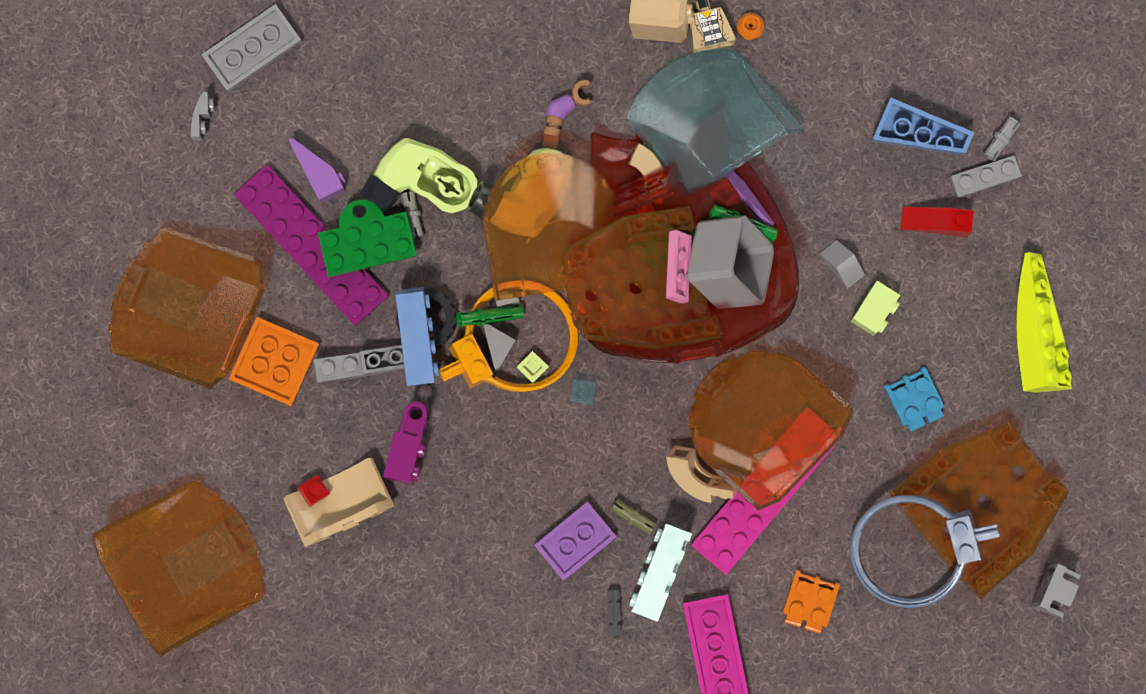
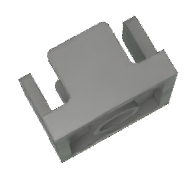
(1055, 590)

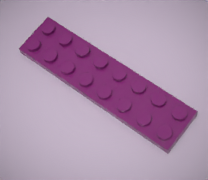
(297, 233)

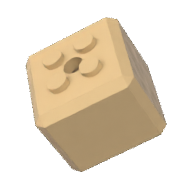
(661, 19)

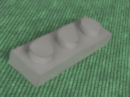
(985, 176)

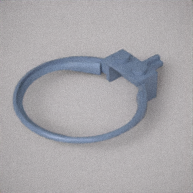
(964, 538)

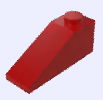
(937, 220)

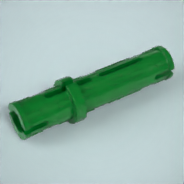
(718, 213)
(482, 316)

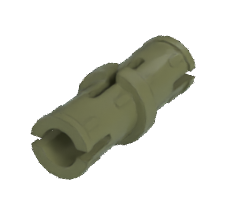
(633, 516)

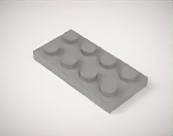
(251, 48)

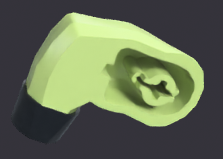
(422, 171)

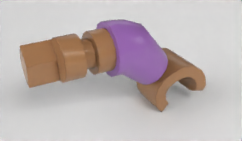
(558, 111)

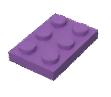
(575, 541)

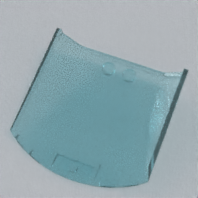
(708, 116)

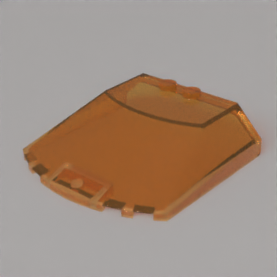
(185, 307)
(181, 565)

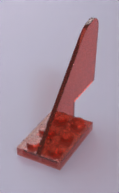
(663, 192)

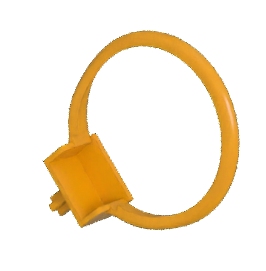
(475, 368)

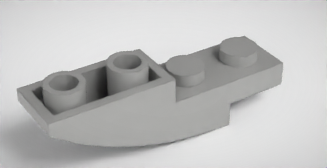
(358, 364)

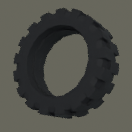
(450, 313)

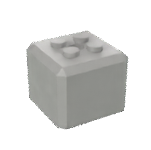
(730, 262)

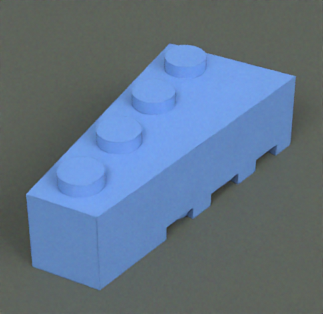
(920, 130)
(415, 336)

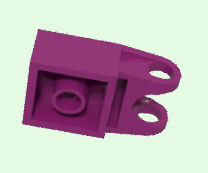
(407, 447)

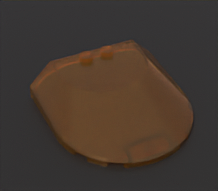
(537, 213)
(765, 424)

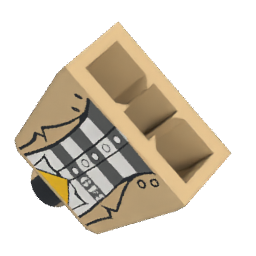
(710, 28)

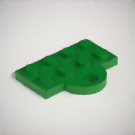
(366, 240)

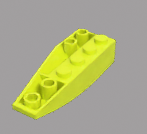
(1039, 332)

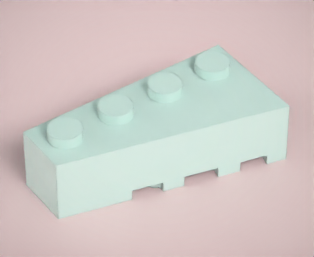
(660, 572)

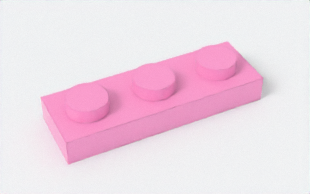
(678, 258)

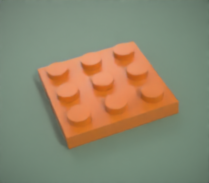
(274, 361)

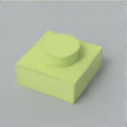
(532, 367)

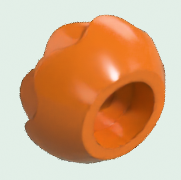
(750, 32)

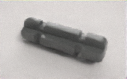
(614, 614)

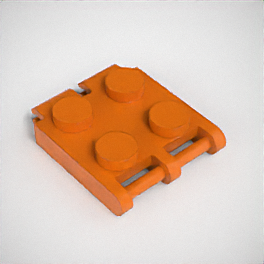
(810, 602)

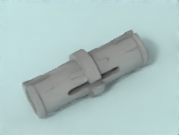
(1001, 139)
(412, 213)

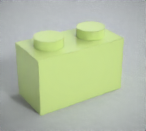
(876, 308)

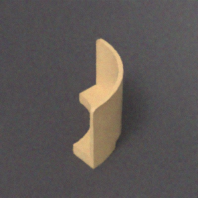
(353, 497)

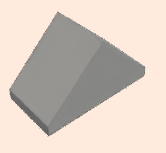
(842, 263)
(499, 345)

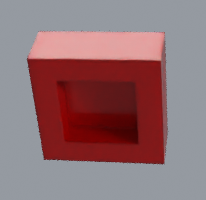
(313, 491)

